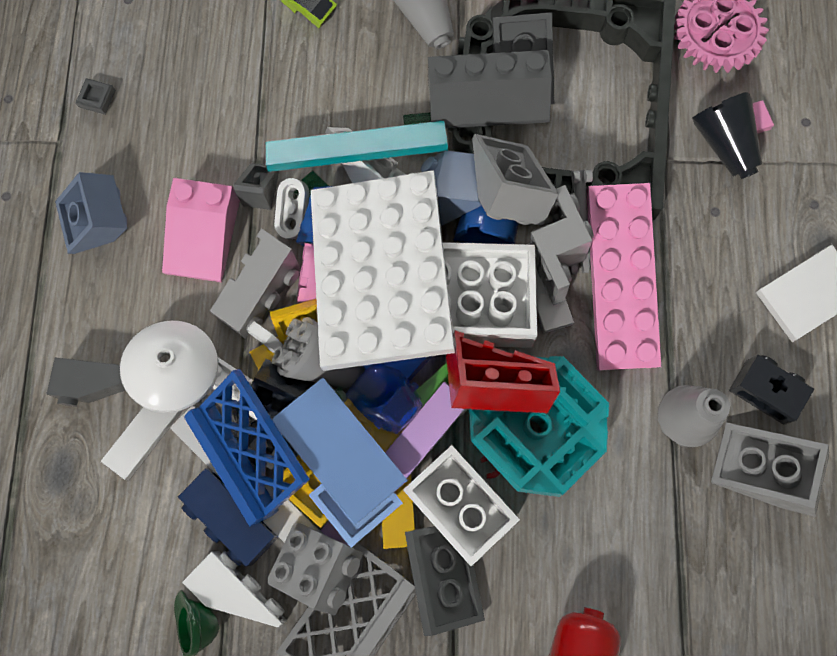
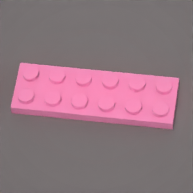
(623, 277)

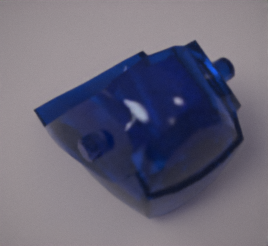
(385, 397)

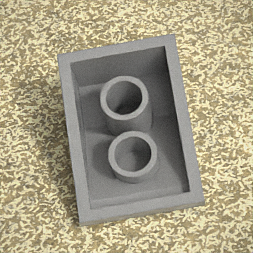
(511, 181)
(772, 467)

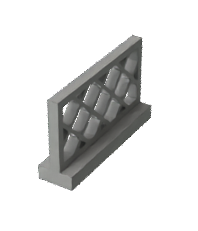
(379, 626)

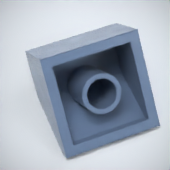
(454, 183)
(90, 212)

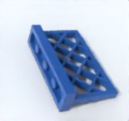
(231, 458)

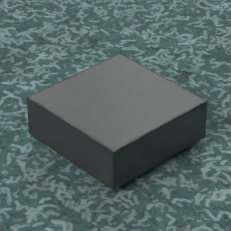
(95, 96)

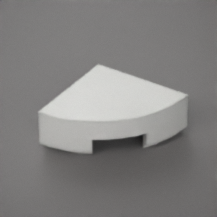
(264, 337)

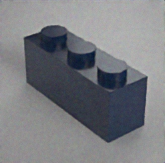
(215, 508)

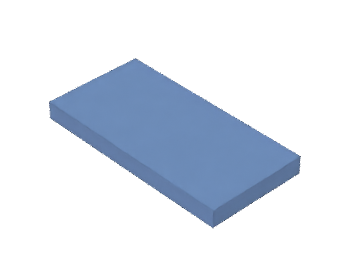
(339, 450)

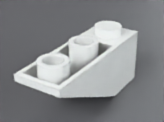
(225, 589)

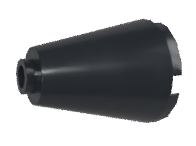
(732, 134)

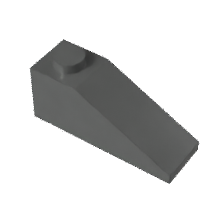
(83, 381)

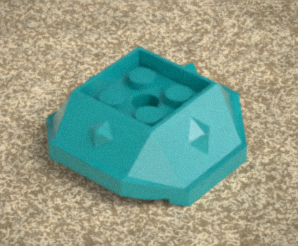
(569, 441)

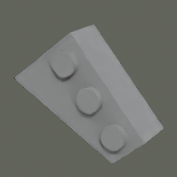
(258, 284)

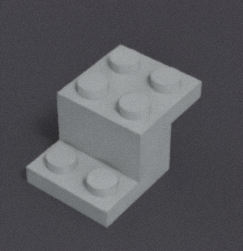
(561, 245)

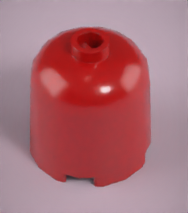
(585, 635)

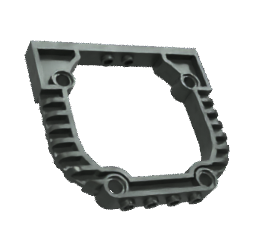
(644, 28)

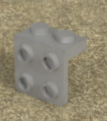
(314, 569)

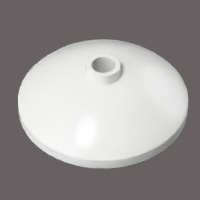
(173, 383)

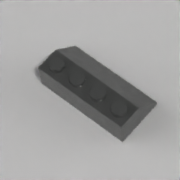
(490, 88)

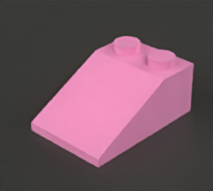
(198, 229)

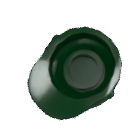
(195, 624)

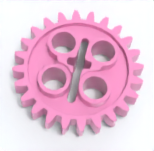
(738, 40)

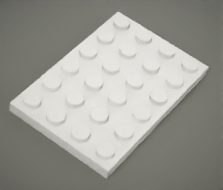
(380, 272)

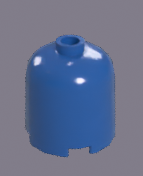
(480, 228)

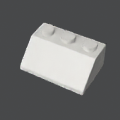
(461, 505)

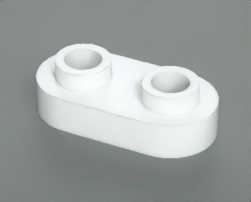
(289, 208)

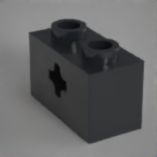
(789, 389)
(276, 390)

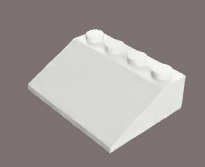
(492, 292)

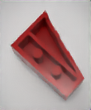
(499, 380)

